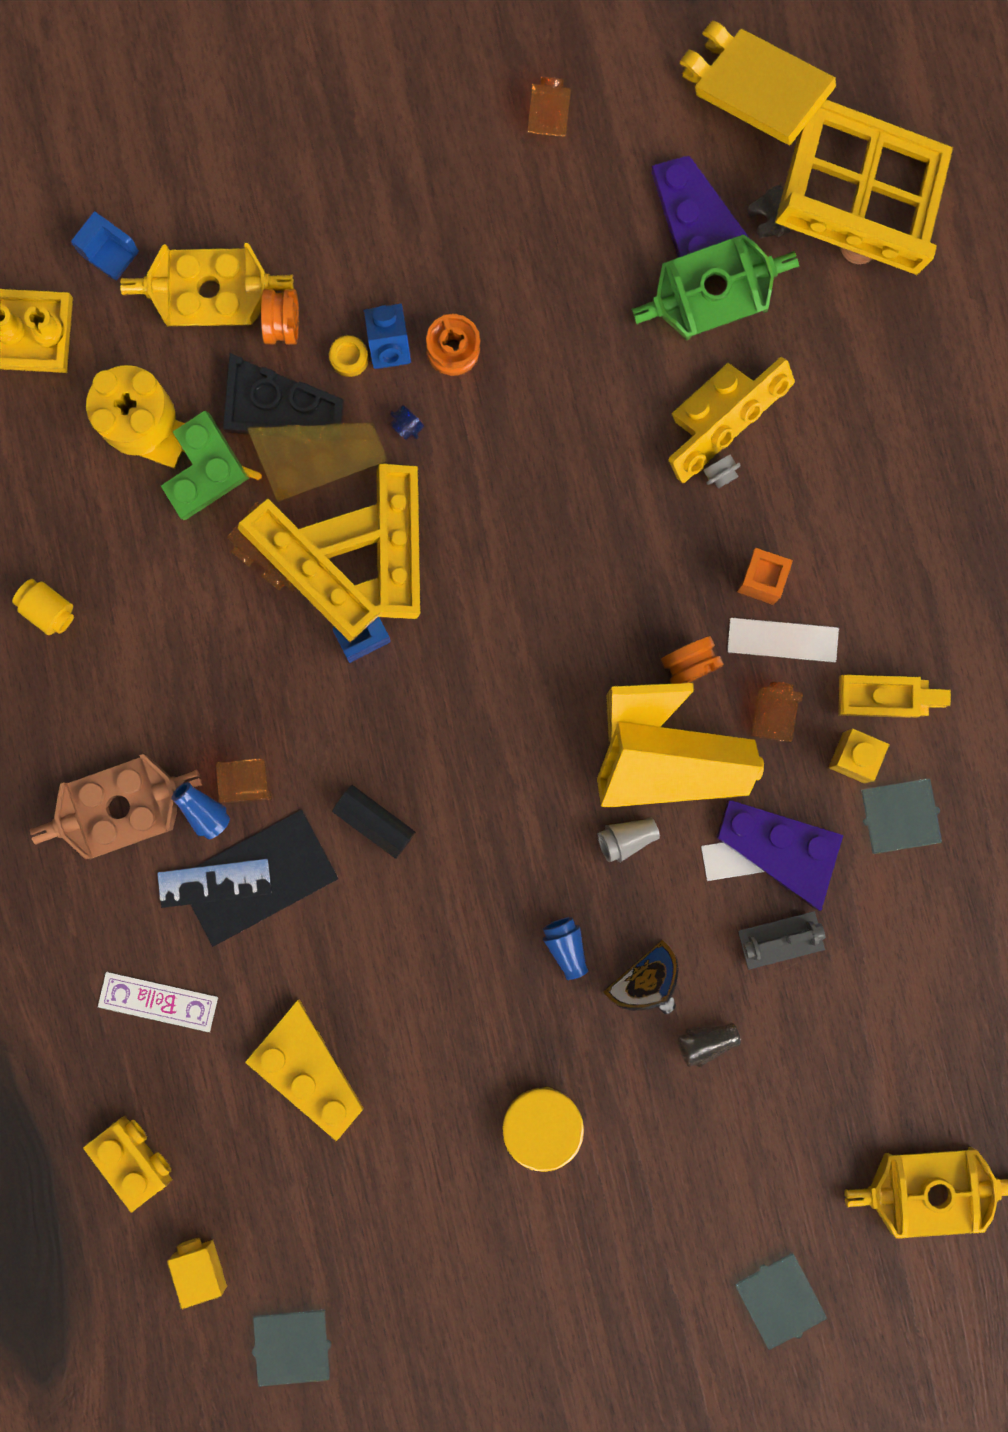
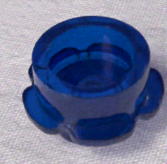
(406, 423)

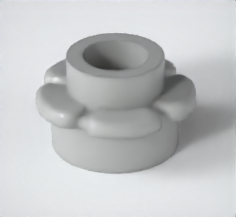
(722, 471)

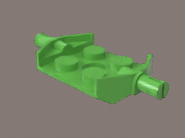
(692, 309)

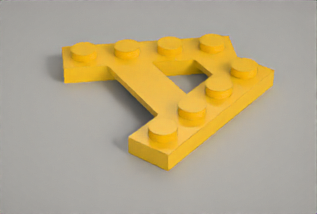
(305, 553)

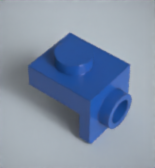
(387, 336)

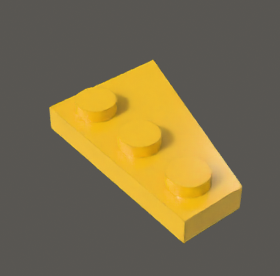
(305, 1073)

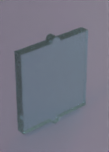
(901, 816)
(781, 1301)
(291, 1348)

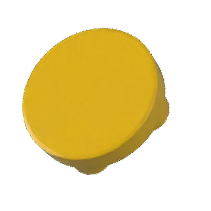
(543, 1129)

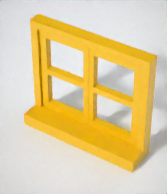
(851, 230)

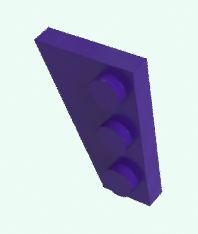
(692, 207)

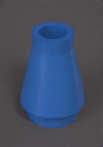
(202, 812)
(566, 946)

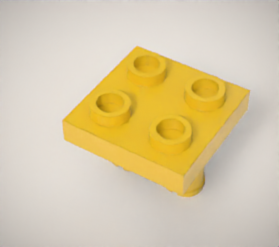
(35, 330)

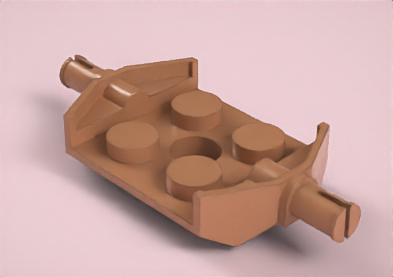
(84, 813)

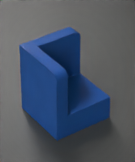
(105, 246)
(367, 641)

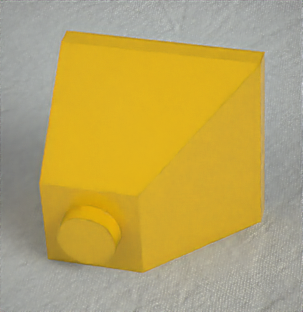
(644, 704)

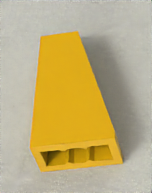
(675, 766)

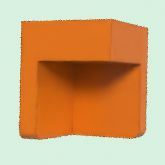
(765, 576)

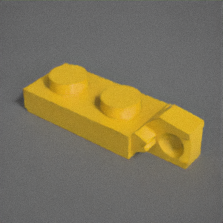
(889, 696)

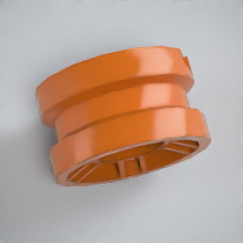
(280, 316)
(443, 356)
(692, 661)

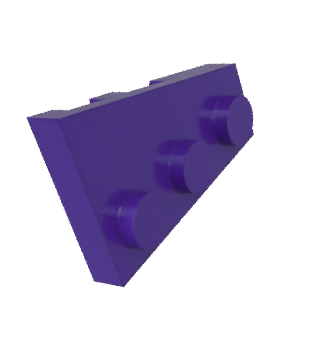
(786, 849)

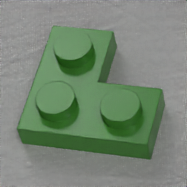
(213, 468)

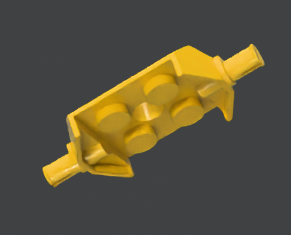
(178, 275)
(903, 1186)

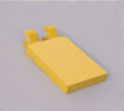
(758, 82)

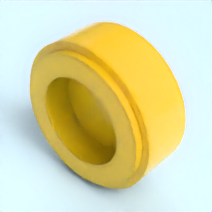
(348, 356)

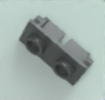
(782, 940)

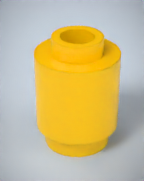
(43, 607)

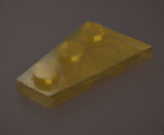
(314, 455)

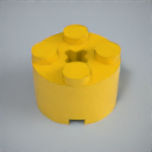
(131, 391)

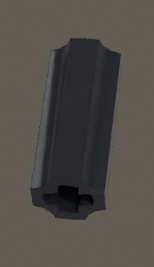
(373, 821)

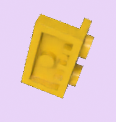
(129, 1162)

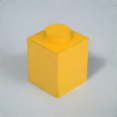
(858, 756)
(196, 1272)

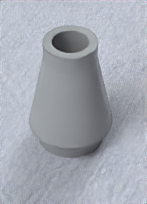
(627, 838)

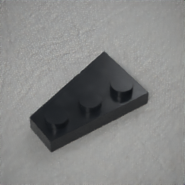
(267, 399)

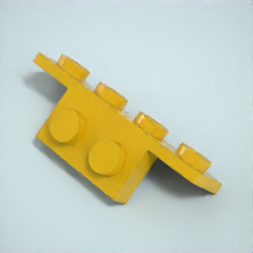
(723, 411)

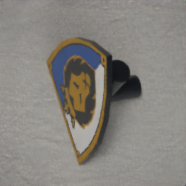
(648, 982)

